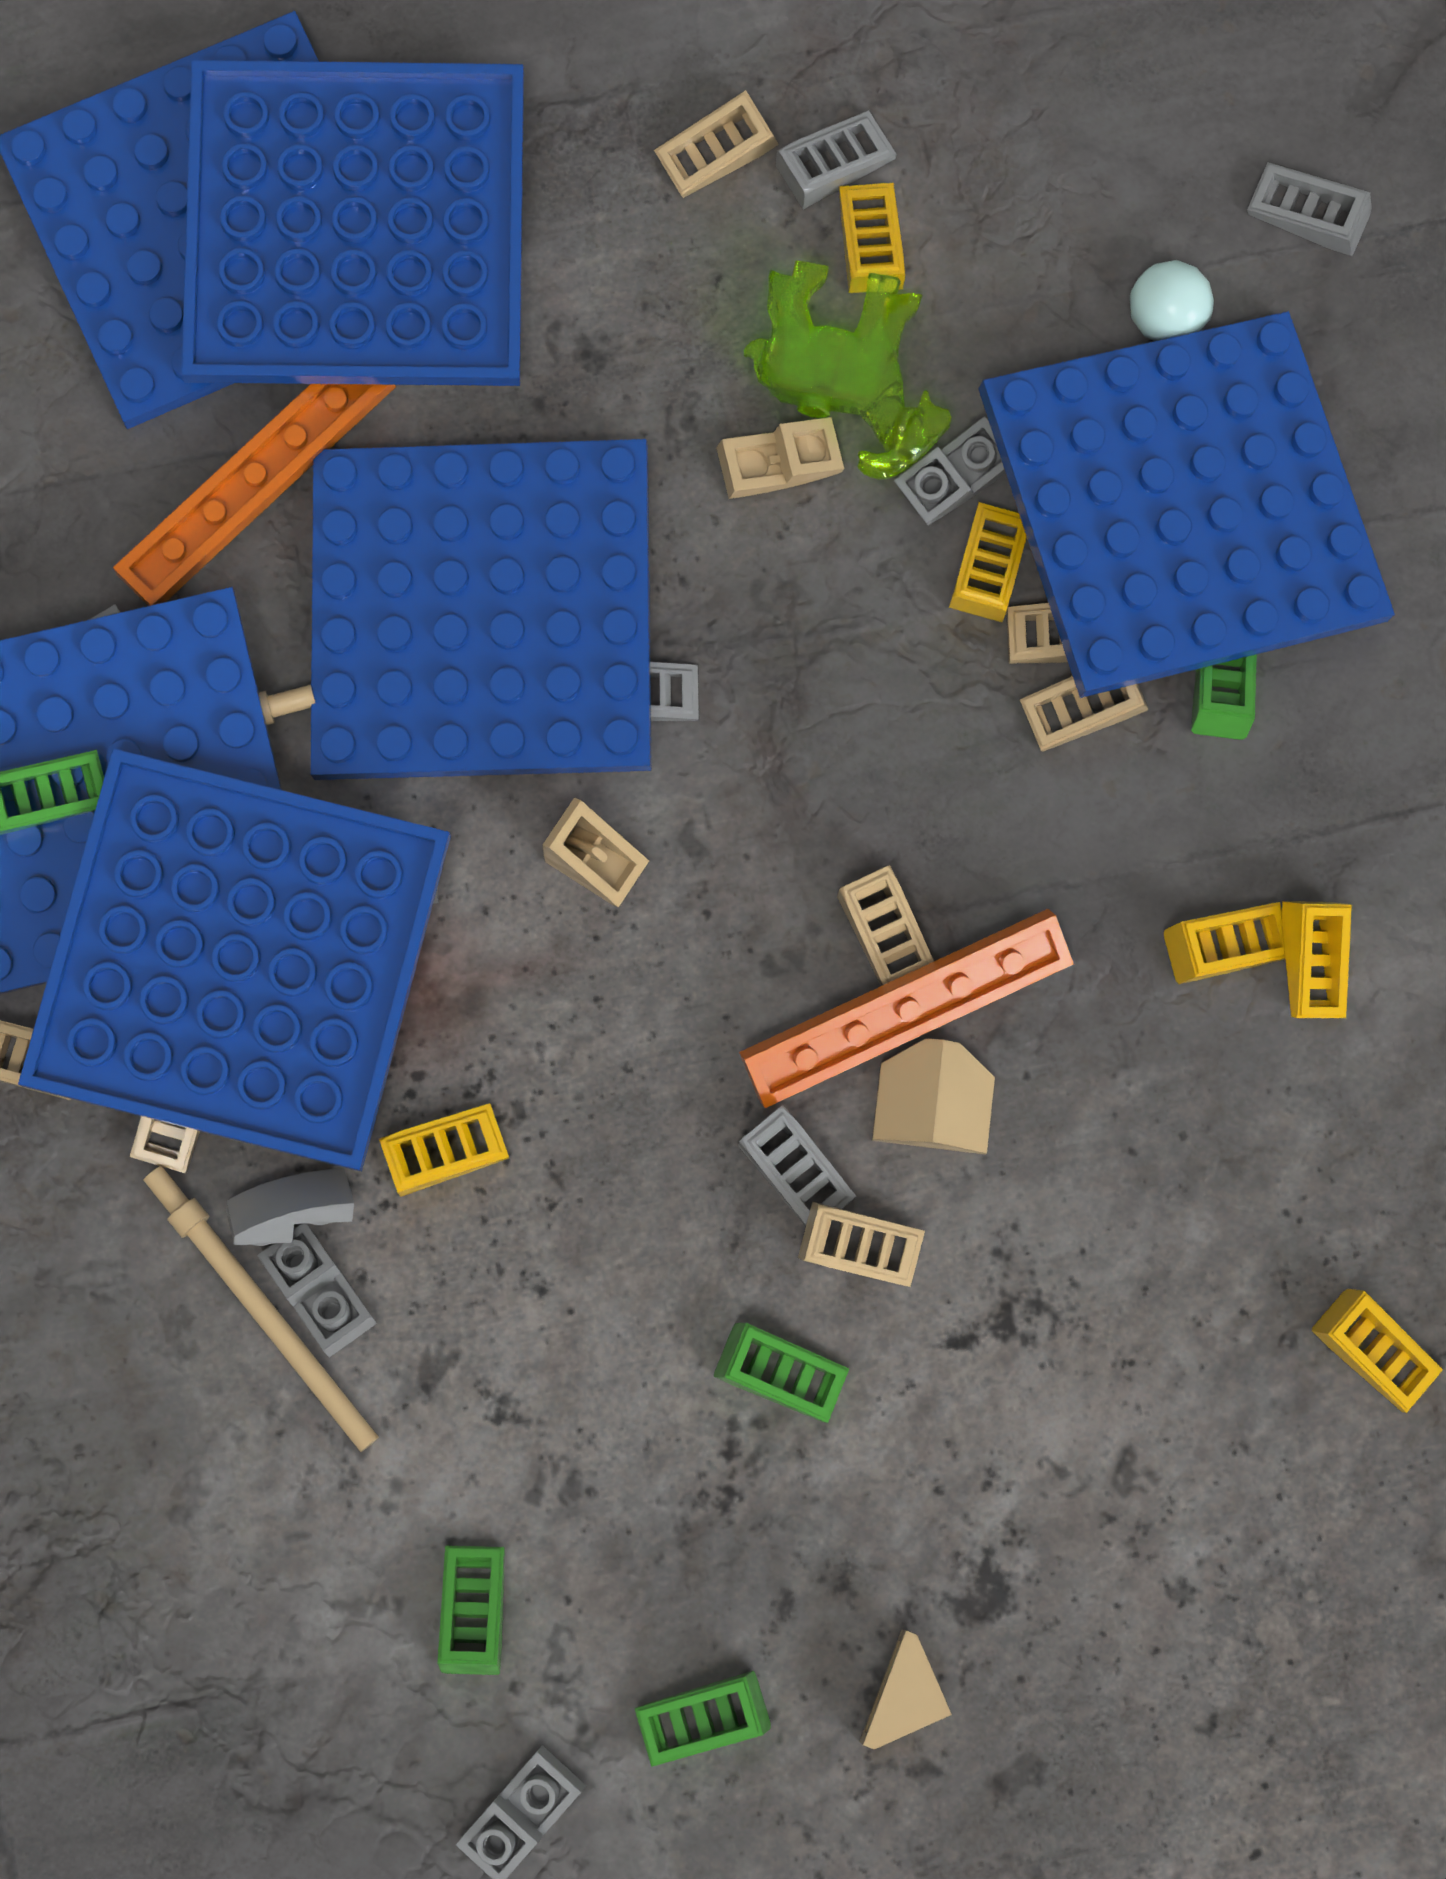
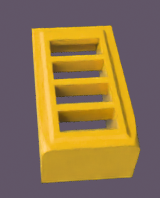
(856, 272)
(976, 600)
(1335, 941)
(1193, 949)
(407, 1183)
(1340, 1317)

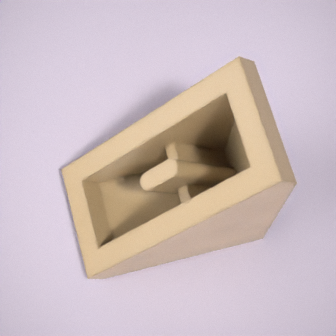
(593, 853)
(907, 1696)

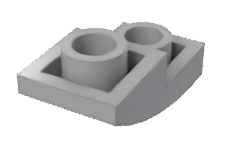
(954, 473)
(271, 1209)
(317, 1290)
(521, 1815)

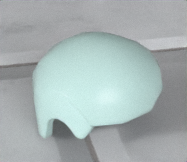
(1171, 300)

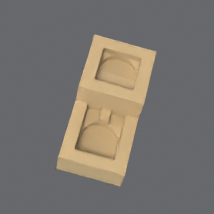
(780, 459)

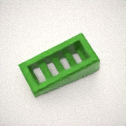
(1225, 712)
(16, 777)
(734, 1355)
(468, 1661)
(751, 1702)

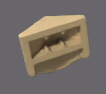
(934, 1098)

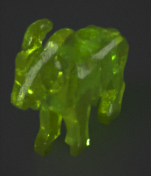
(848, 370)

